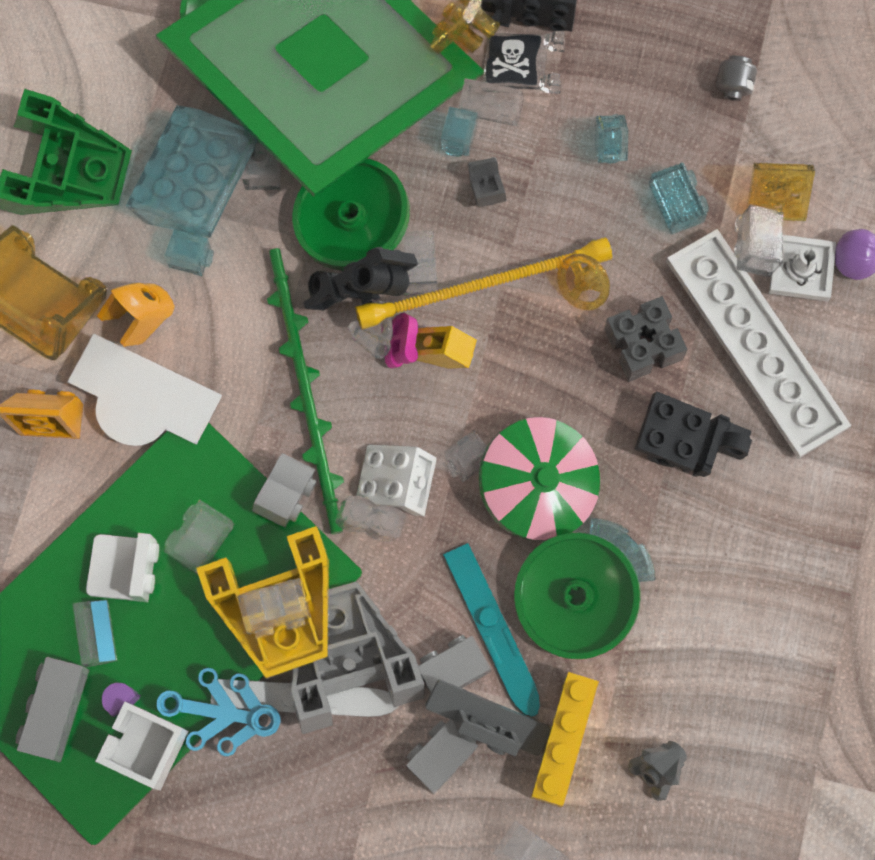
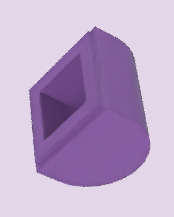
(116, 695)

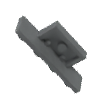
(487, 721)

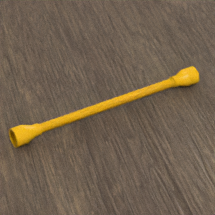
(374, 313)

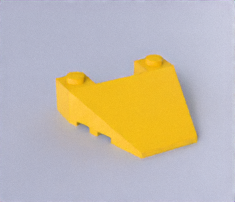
(285, 647)

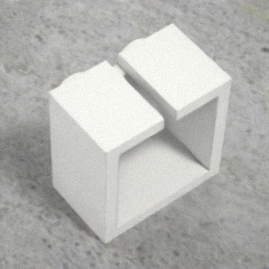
(145, 748)

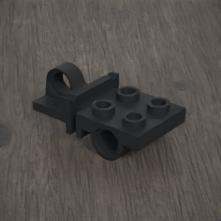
(555, 14)
(377, 273)
(688, 437)

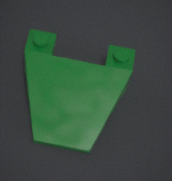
(73, 164)

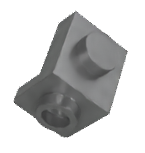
(486, 182)

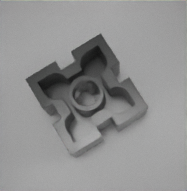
(639, 354)

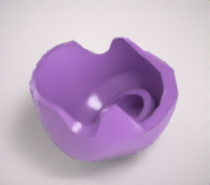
(856, 254)

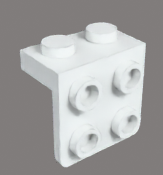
(122, 567)

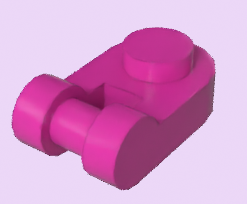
(403, 341)

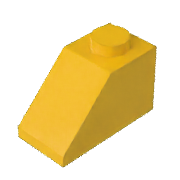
(444, 347)

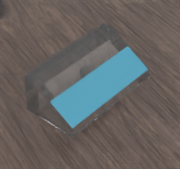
(94, 632)

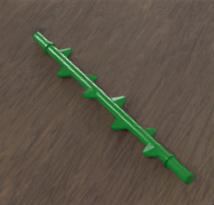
(305, 402)

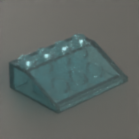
(192, 172)

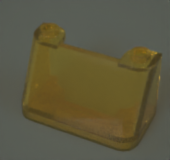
(39, 301)

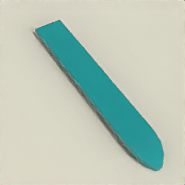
(493, 629)

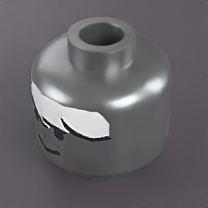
(736, 77)

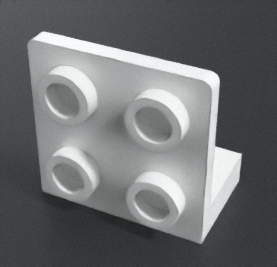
(397, 477)

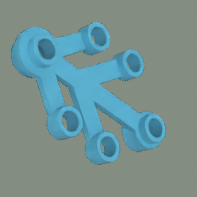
(224, 712)

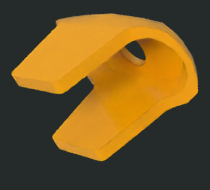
(147, 313)

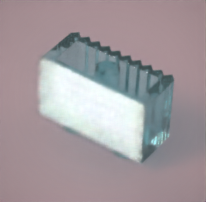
(678, 198)

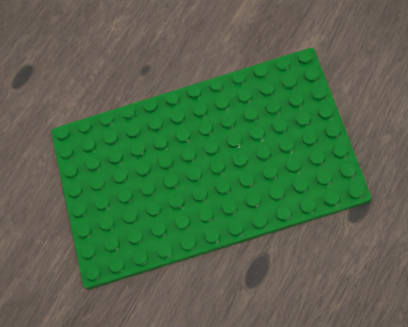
(158, 641)

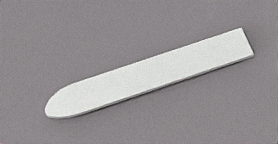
(352, 702)

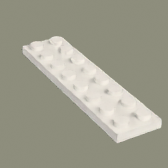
(758, 344)

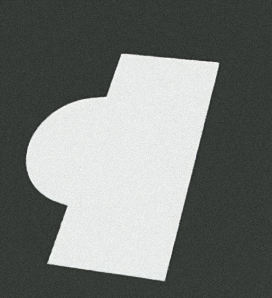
(141, 397)

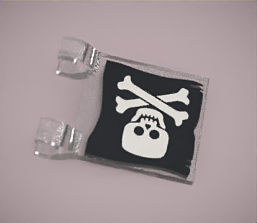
(521, 61)

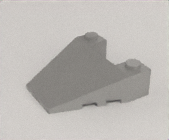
(359, 653)

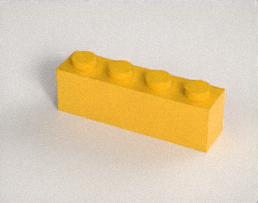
(564, 739)

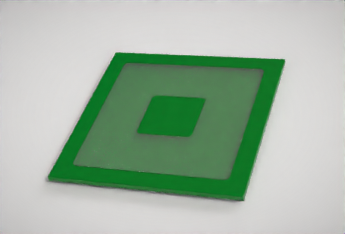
(319, 76)

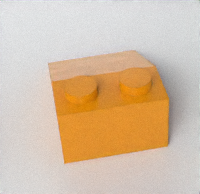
(44, 414)

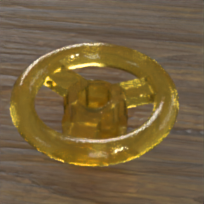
(587, 278)

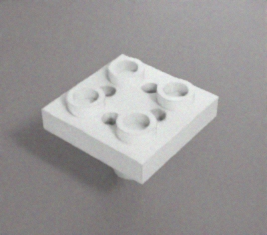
(804, 257)

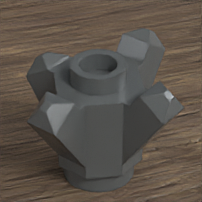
(660, 767)

